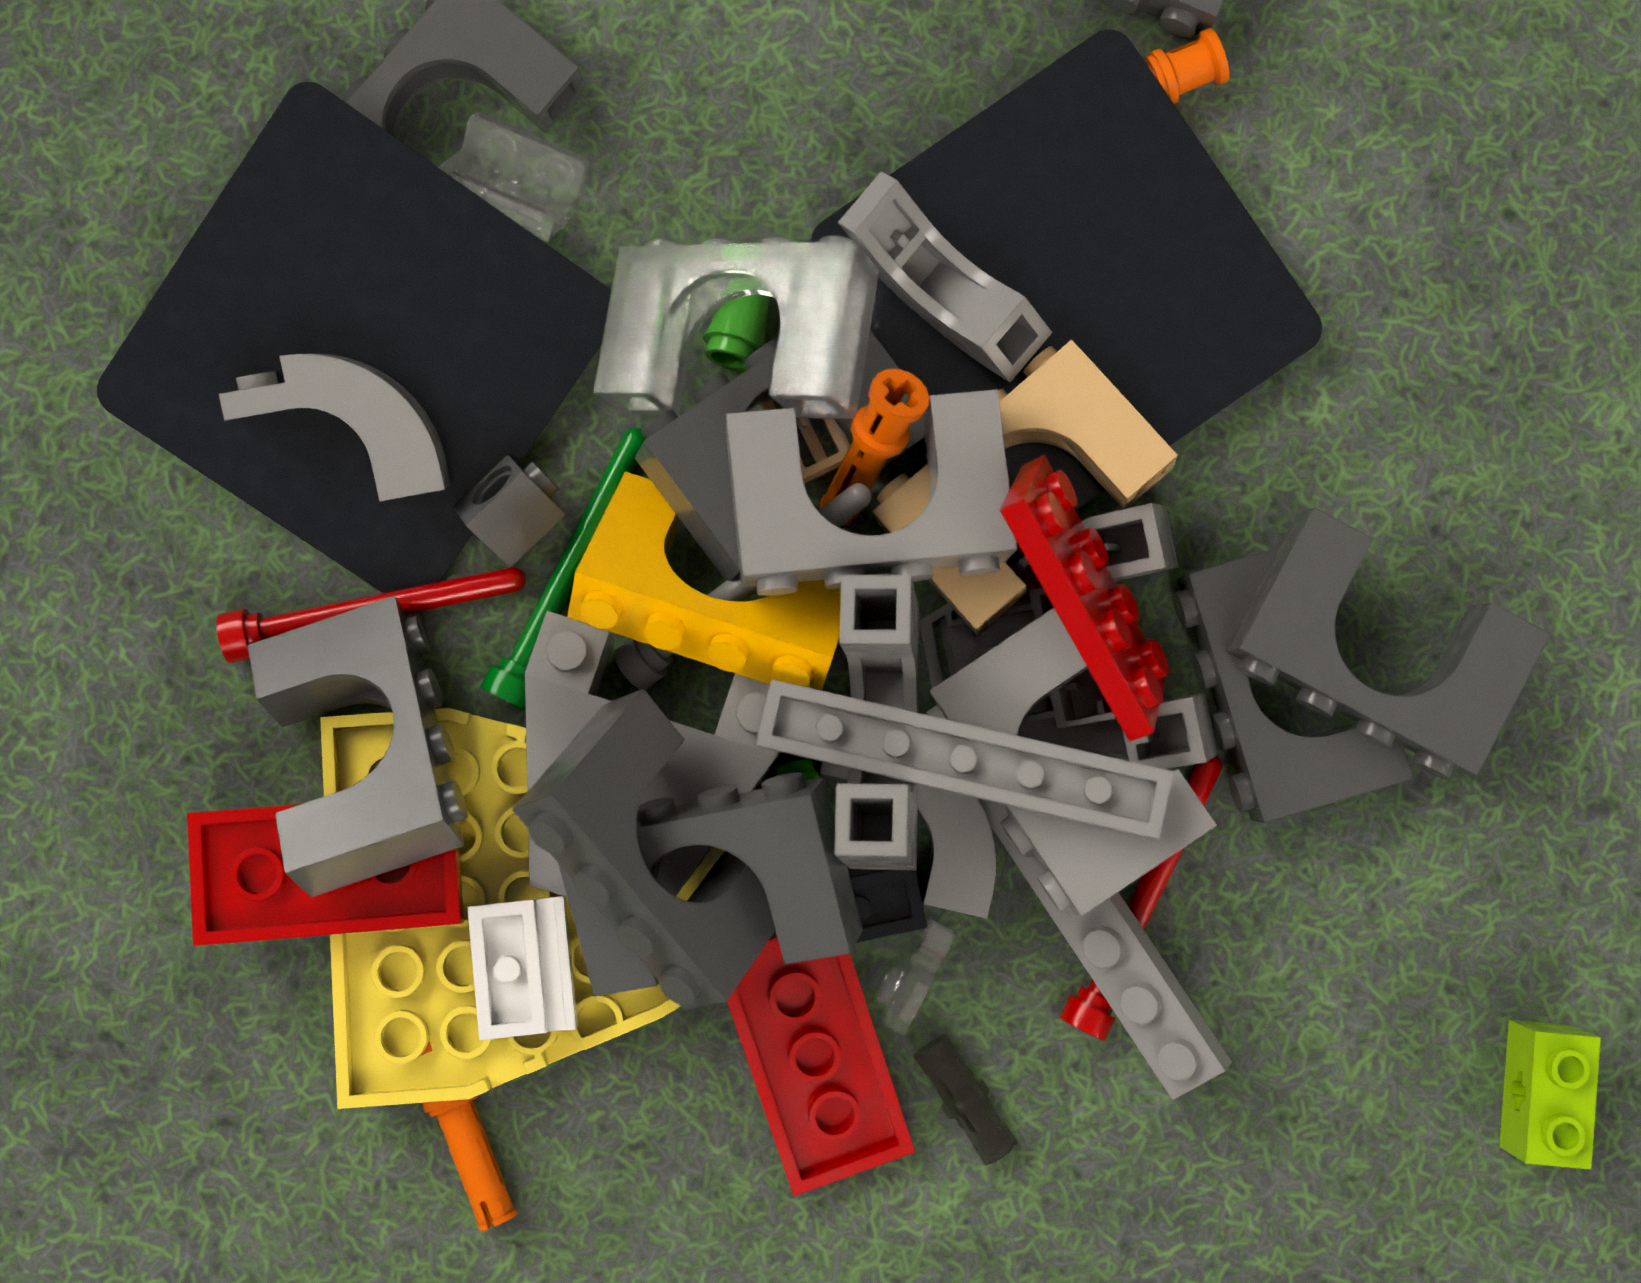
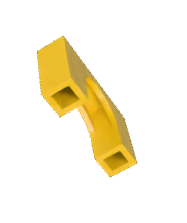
(636, 594)

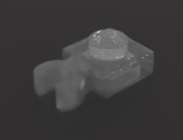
(906, 989)

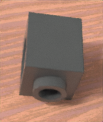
(510, 509)

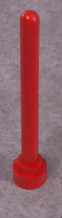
(240, 628)
(1089, 1008)

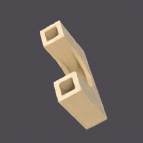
(1061, 405)

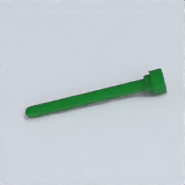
(508, 678)

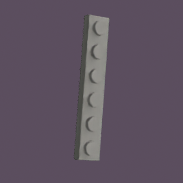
(965, 759)
(1131, 980)

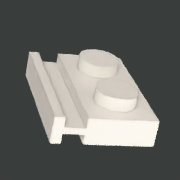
(522, 968)

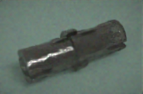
(965, 1099)

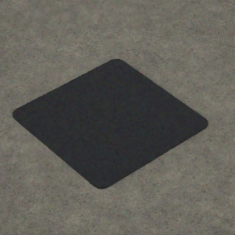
(1116, 236)
(369, 256)

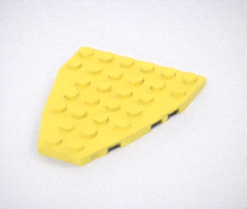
(419, 982)

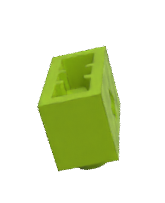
(1550, 1094)

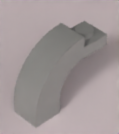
(942, 284)
(387, 418)
(961, 849)

